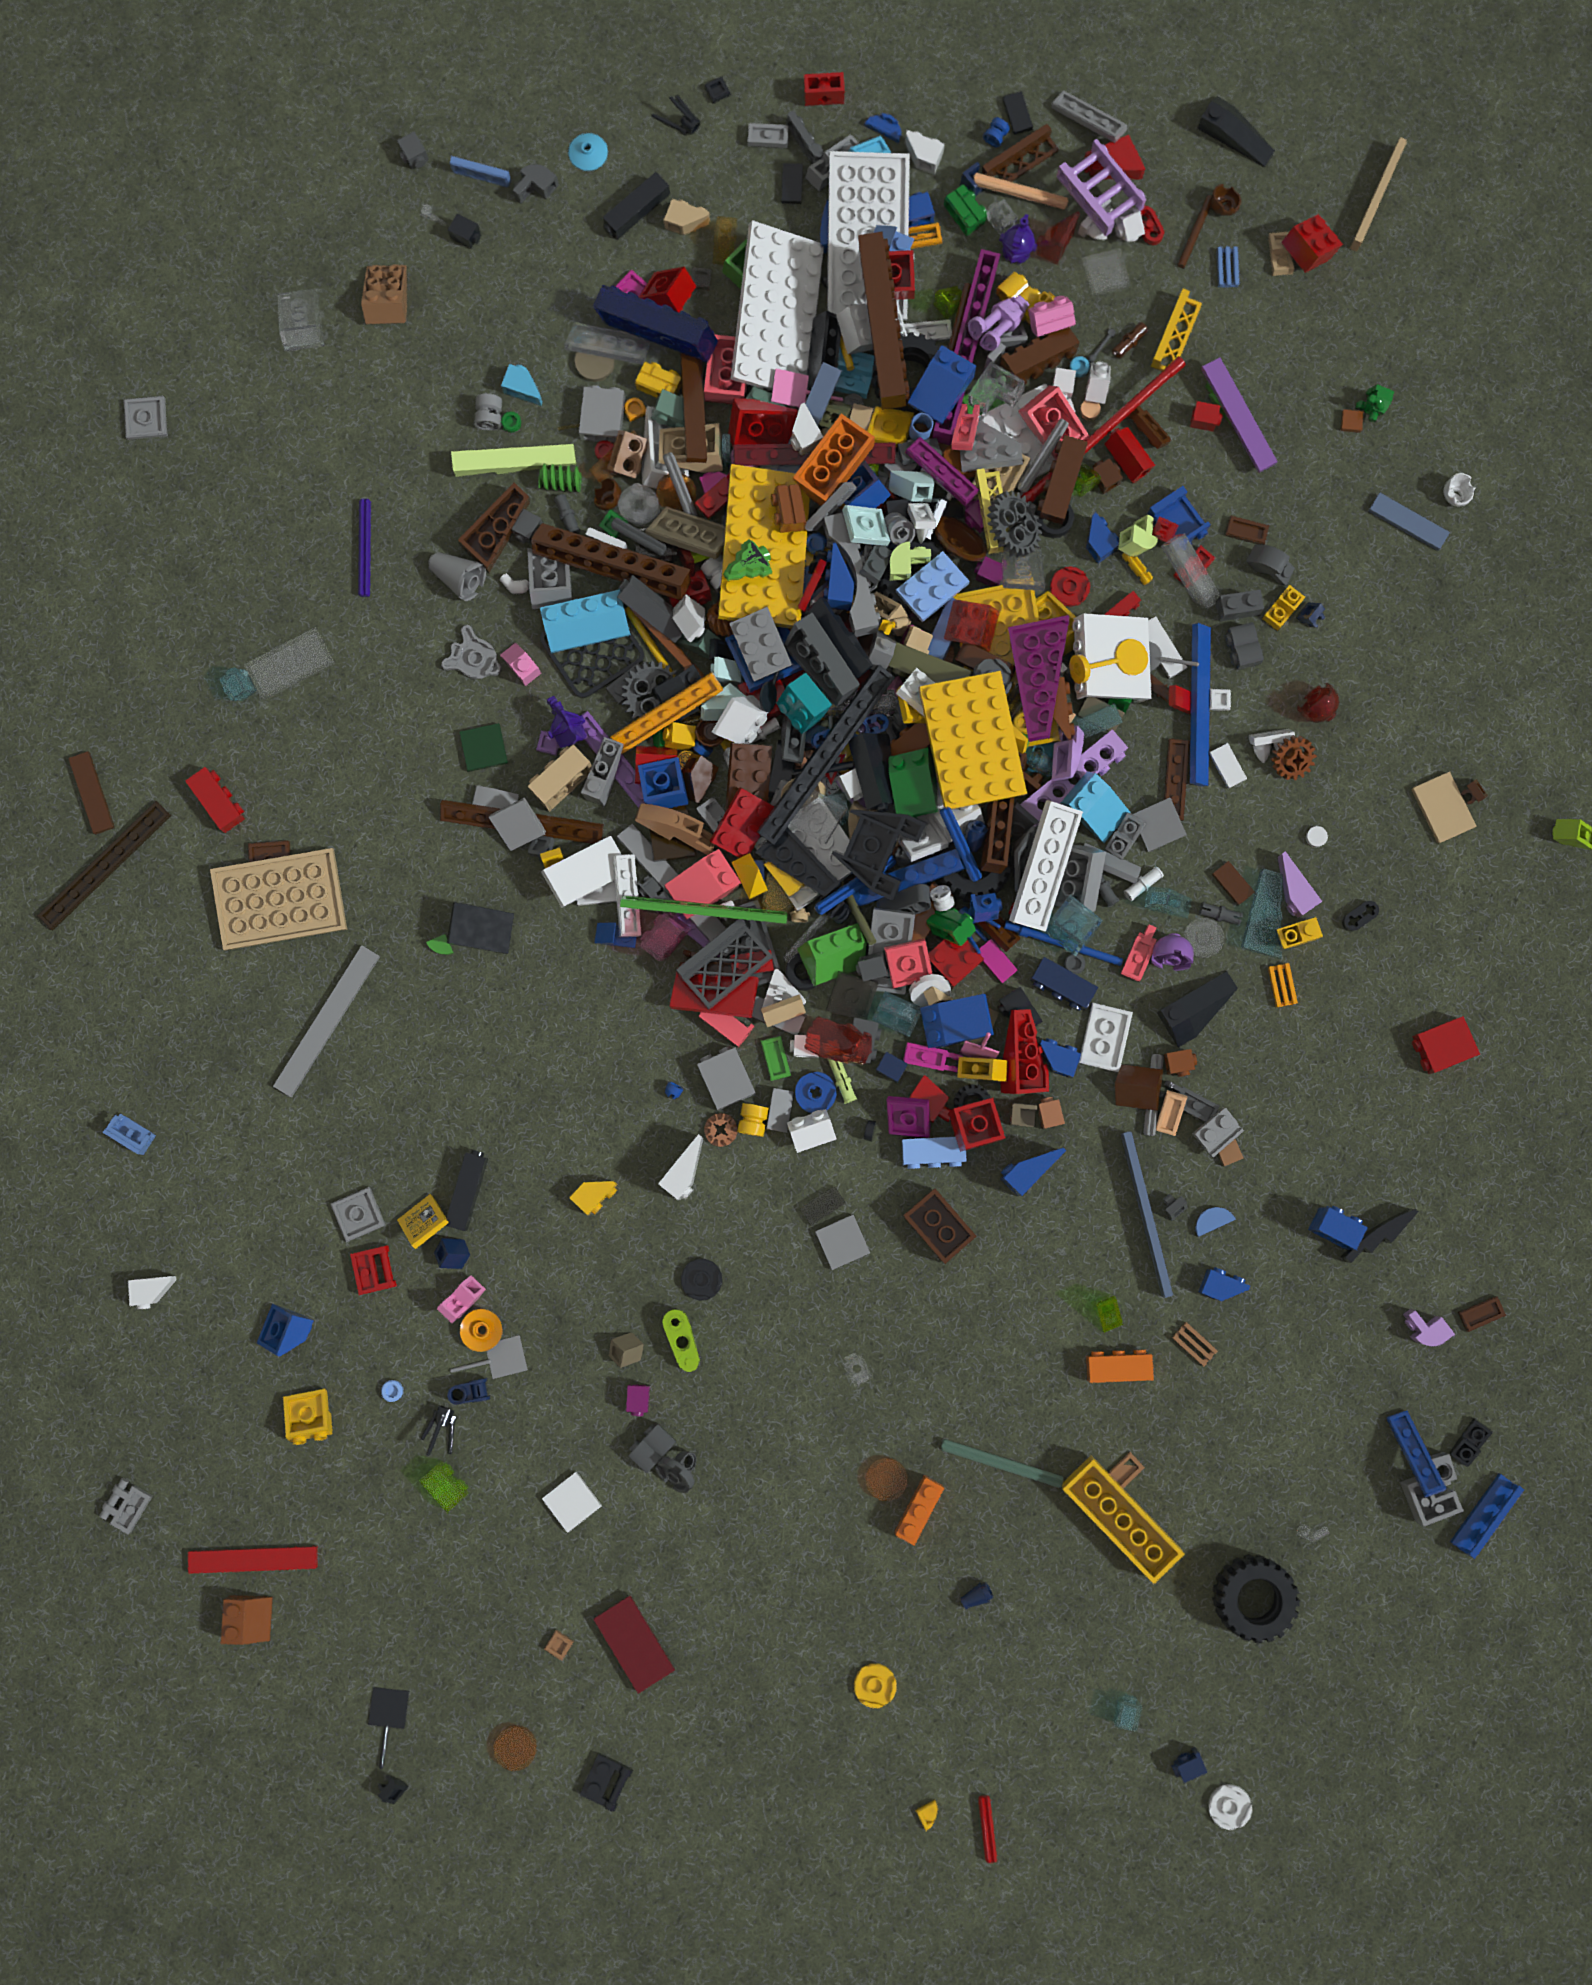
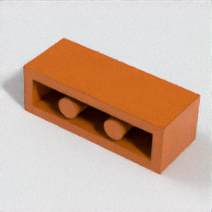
(1119, 1366)
(919, 1510)

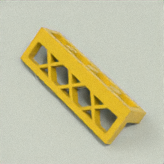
(1171, 327)

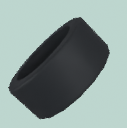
(1057, 533)

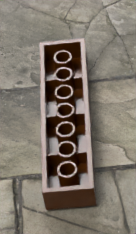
(882, 316)

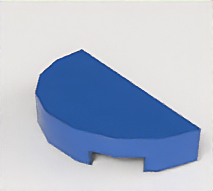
(885, 125)

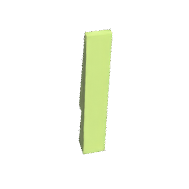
(511, 459)

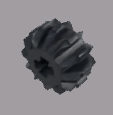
(839, 912)

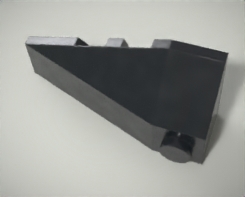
(1191, 1013)

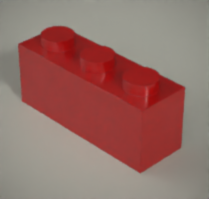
(216, 799)

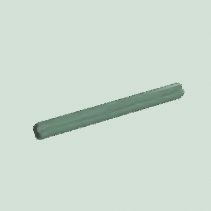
(1002, 1463)

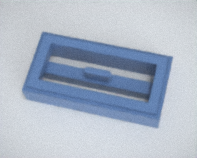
(1227, 251)

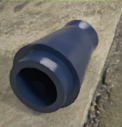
(977, 1596)

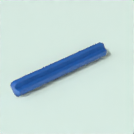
(960, 844)

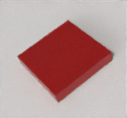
(812, 584)

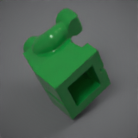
(1377, 402)

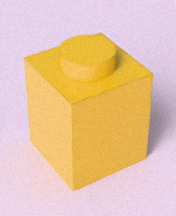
(679, 736)

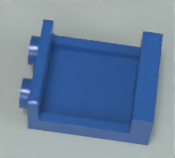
(1180, 511)

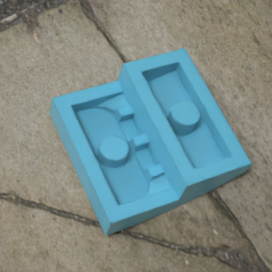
(857, 380)

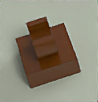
(1476, 791)

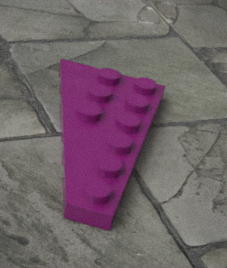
(1038, 663)

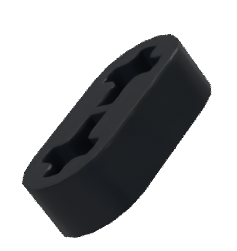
(1362, 919)

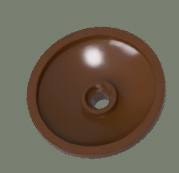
(960, 540)

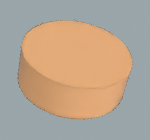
(1090, 410)

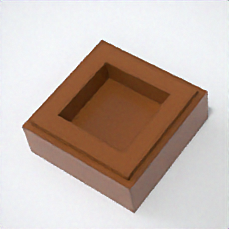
(1352, 421)

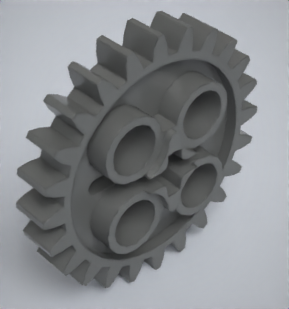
(1007, 510)
(646, 676)

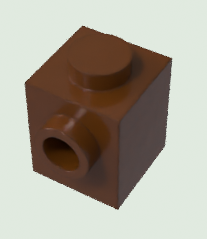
(1109, 475)

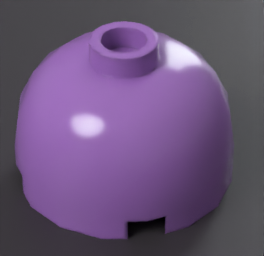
(1173, 951)

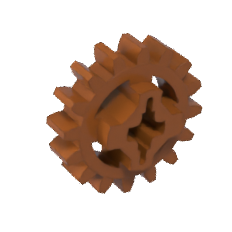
(1293, 757)

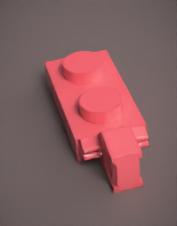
(1139, 954)

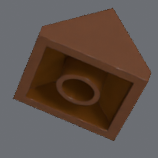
(1138, 1087)

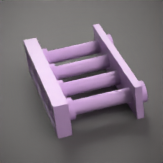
(1091, 204)

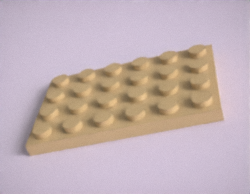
(278, 899)

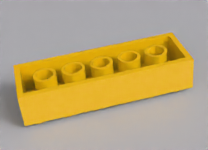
(1122, 1519)

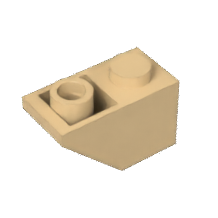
(685, 218)

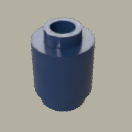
(975, 835)

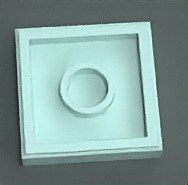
(866, 525)

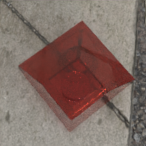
(1057, 238)

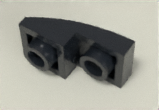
(1470, 1442)

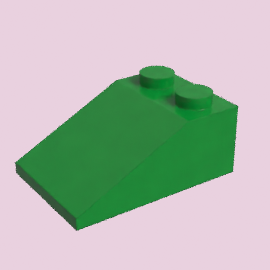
(914, 782)

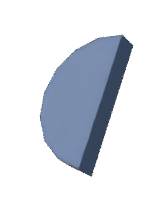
(1212, 1219)

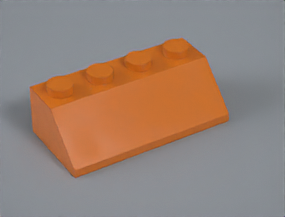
(834, 459)

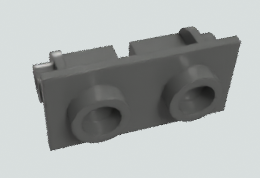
(650, 889)

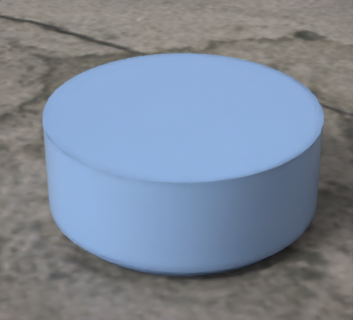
(392, 1390)

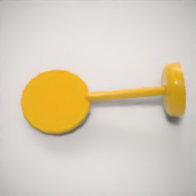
(1129, 656)

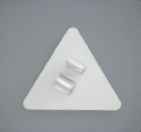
(780, 989)

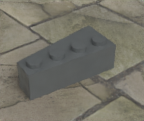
(821, 660)

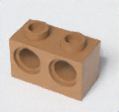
(622, 452)

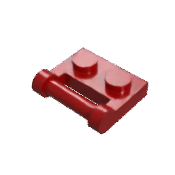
(366, 1271)

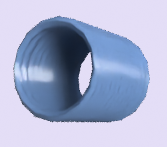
(921, 418)

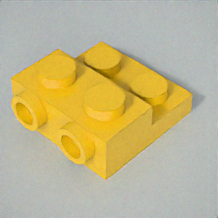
(307, 1416)

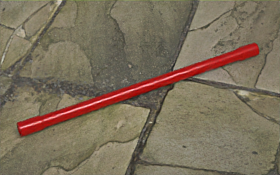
(1168, 372)

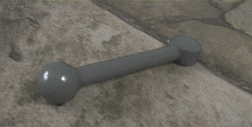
(1111, 333)

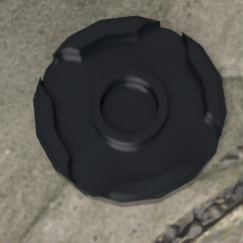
(704, 1272)

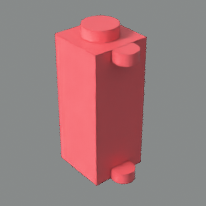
(728, 1027)

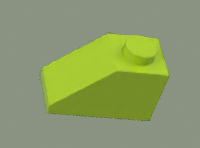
(1573, 833)

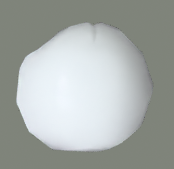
(1460, 483)

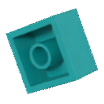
(803, 703)

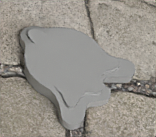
(473, 657)

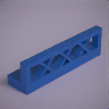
(1486, 1516)

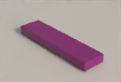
(942, 471)

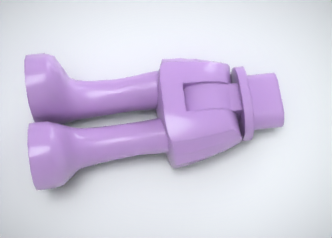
(1006, 313)

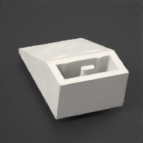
(856, 328)

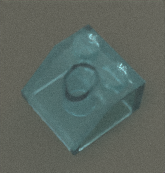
(1073, 925)

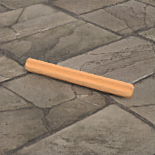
(1020, 191)

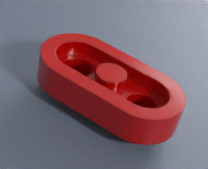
(1152, 225)

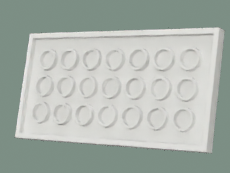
(862, 193)
(775, 305)

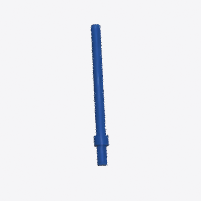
(1026, 931)

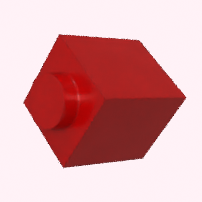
(1205, 416)

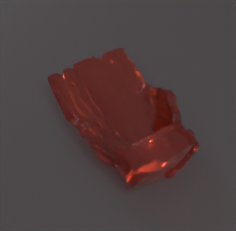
(838, 1041)

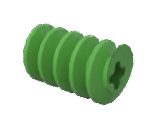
(559, 477)

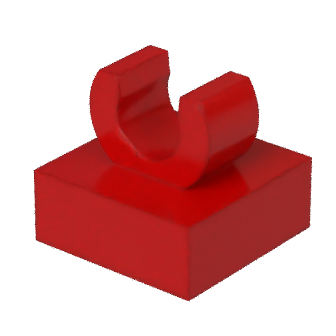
(1164, 529)

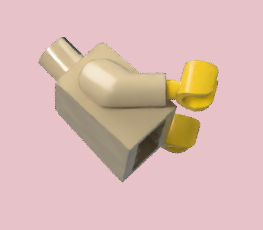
(892, 614)

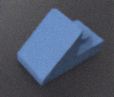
(896, 240)

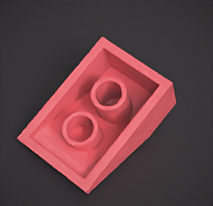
(1045, 411)
(704, 881)

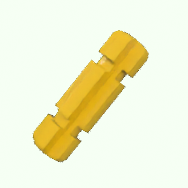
(1138, 568)

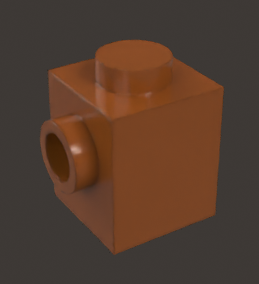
(1180, 1062)

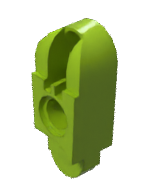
(686, 1357)

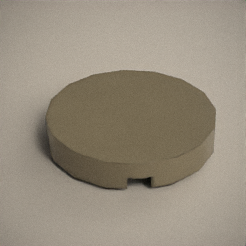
(593, 367)

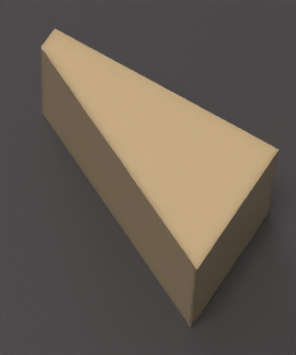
(936, 996)

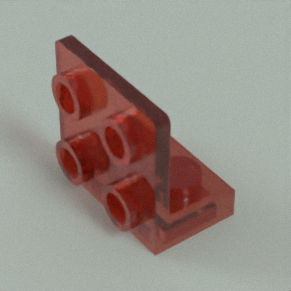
(972, 624)

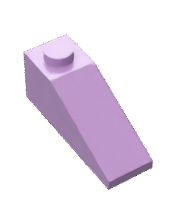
(1297, 890)

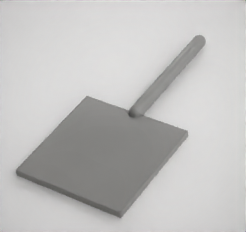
(504, 1358)

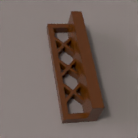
(1017, 151)

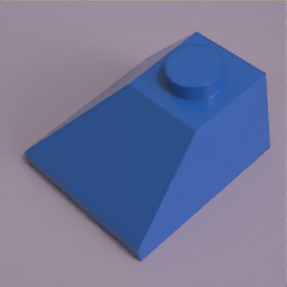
(663, 783)
(284, 1330)

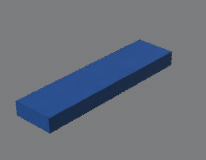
(1416, 1454)

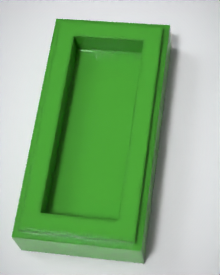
(775, 1058)

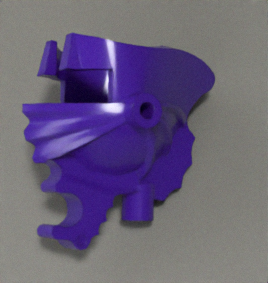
(1018, 242)
(566, 726)

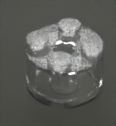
(638, 496)

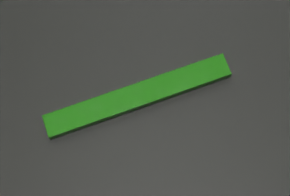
(703, 909)

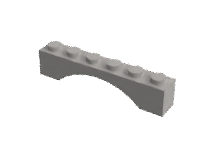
(862, 616)

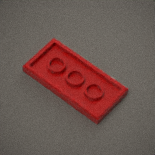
(737, 1003)

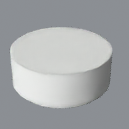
(1316, 836)

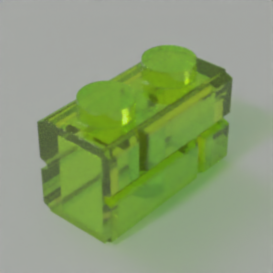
(444, 1486)

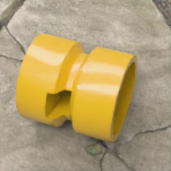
(753, 1120)

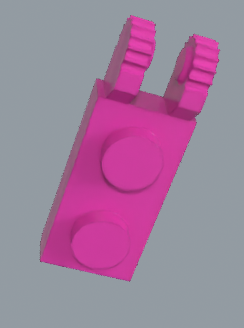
(929, 1057)

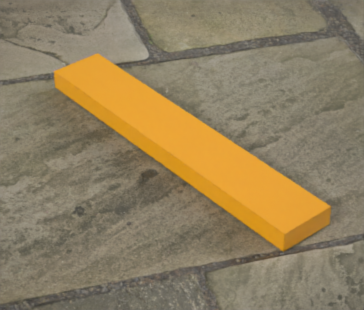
(668, 712)

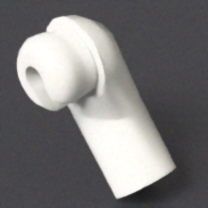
(515, 587)

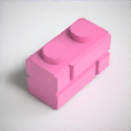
(1051, 316)

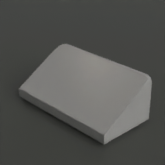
(780, 1110)

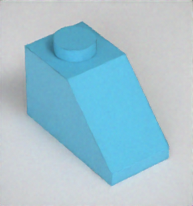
(520, 384)

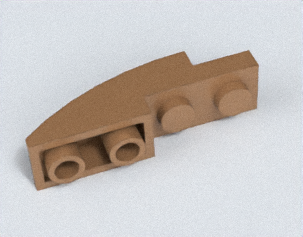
(672, 824)

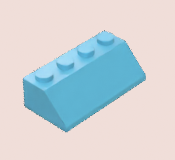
(584, 621)

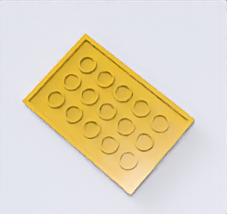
(972, 740)

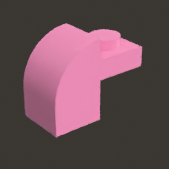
(462, 1299)

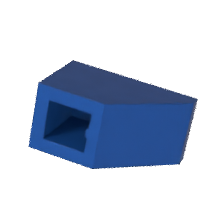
(1100, 540)
(1060, 1059)
(1221, 1287)

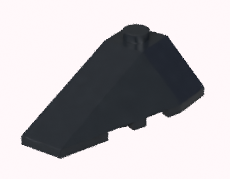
(1232, 129)

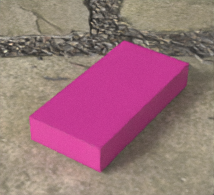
(997, 961)

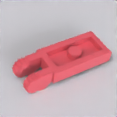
(965, 428)

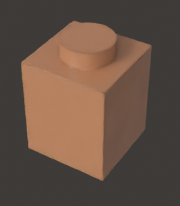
(1050, 1113)

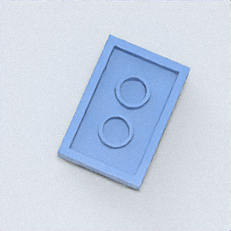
(932, 586)

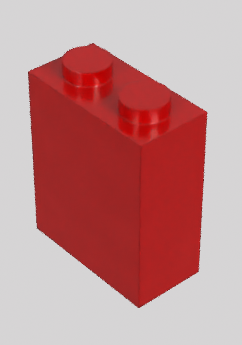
(1445, 1045)

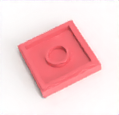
(907, 962)

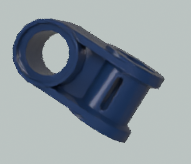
(470, 1391)

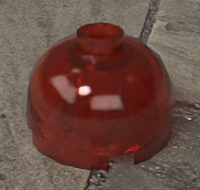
(1323, 704)

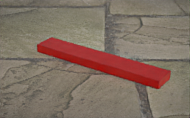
(252, 1559)

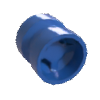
(997, 130)

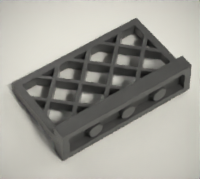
(710, 953)

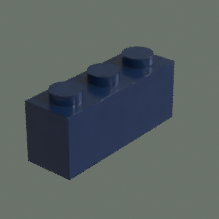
(1063, 984)

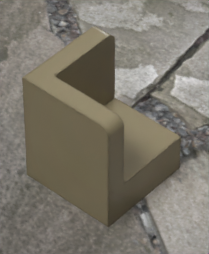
(1022, 1115)
(626, 1349)

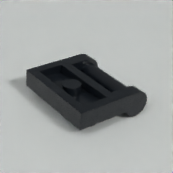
(599, 1779)

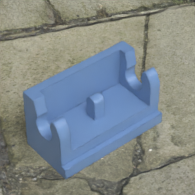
(129, 1134)

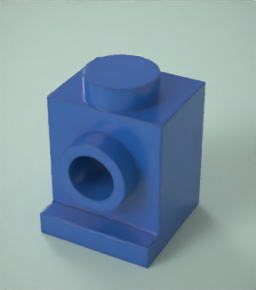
(985, 907)

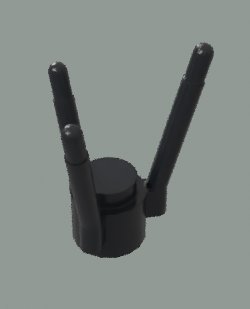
(689, 121)
(441, 1417)

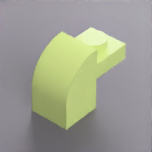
(1138, 537)
(902, 559)

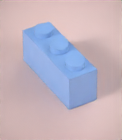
(931, 1152)

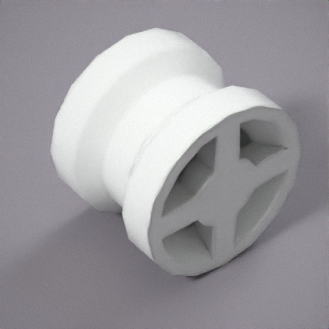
(942, 898)

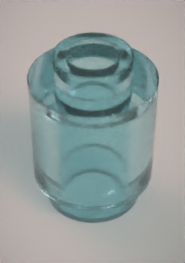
(1041, 763)

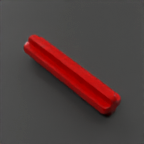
(987, 1829)

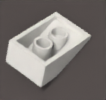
(682, 1173)

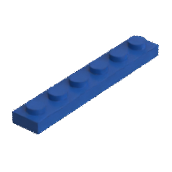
(917, 874)

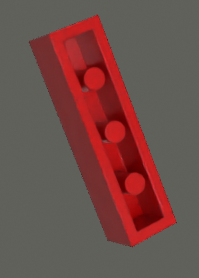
(1124, 607)

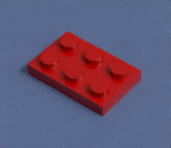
(740, 822)

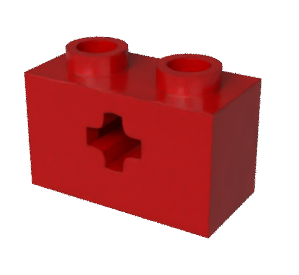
(824, 88)

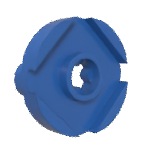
(809, 1082)

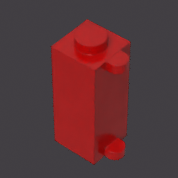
(1129, 454)

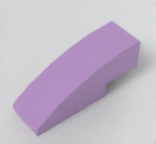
(1067, 755)

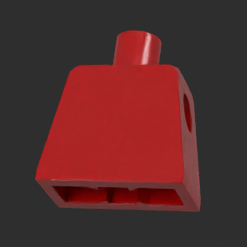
(937, 1098)

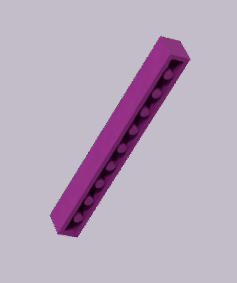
(966, 345)

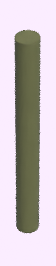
(859, 917)

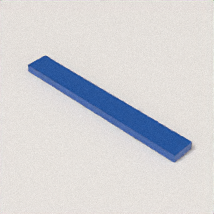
(1200, 705)

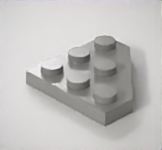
(991, 450)

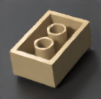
(560, 777)

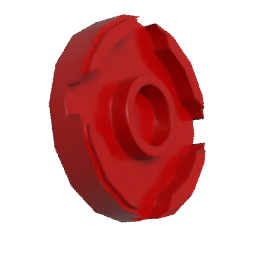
(1070, 586)

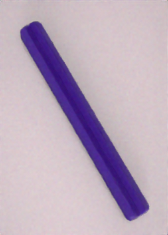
(364, 547)

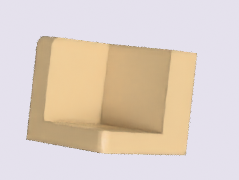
(918, 639)

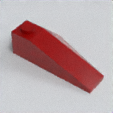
(1024, 1061)

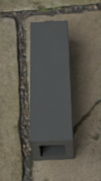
(649, 606)

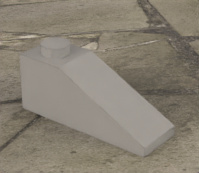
(881, 649)

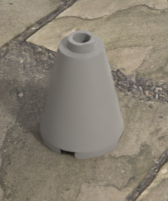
(458, 574)

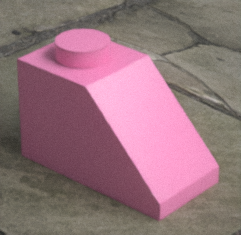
(521, 664)

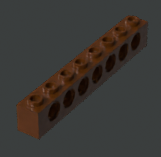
(610, 560)

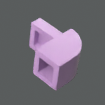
(1430, 1333)

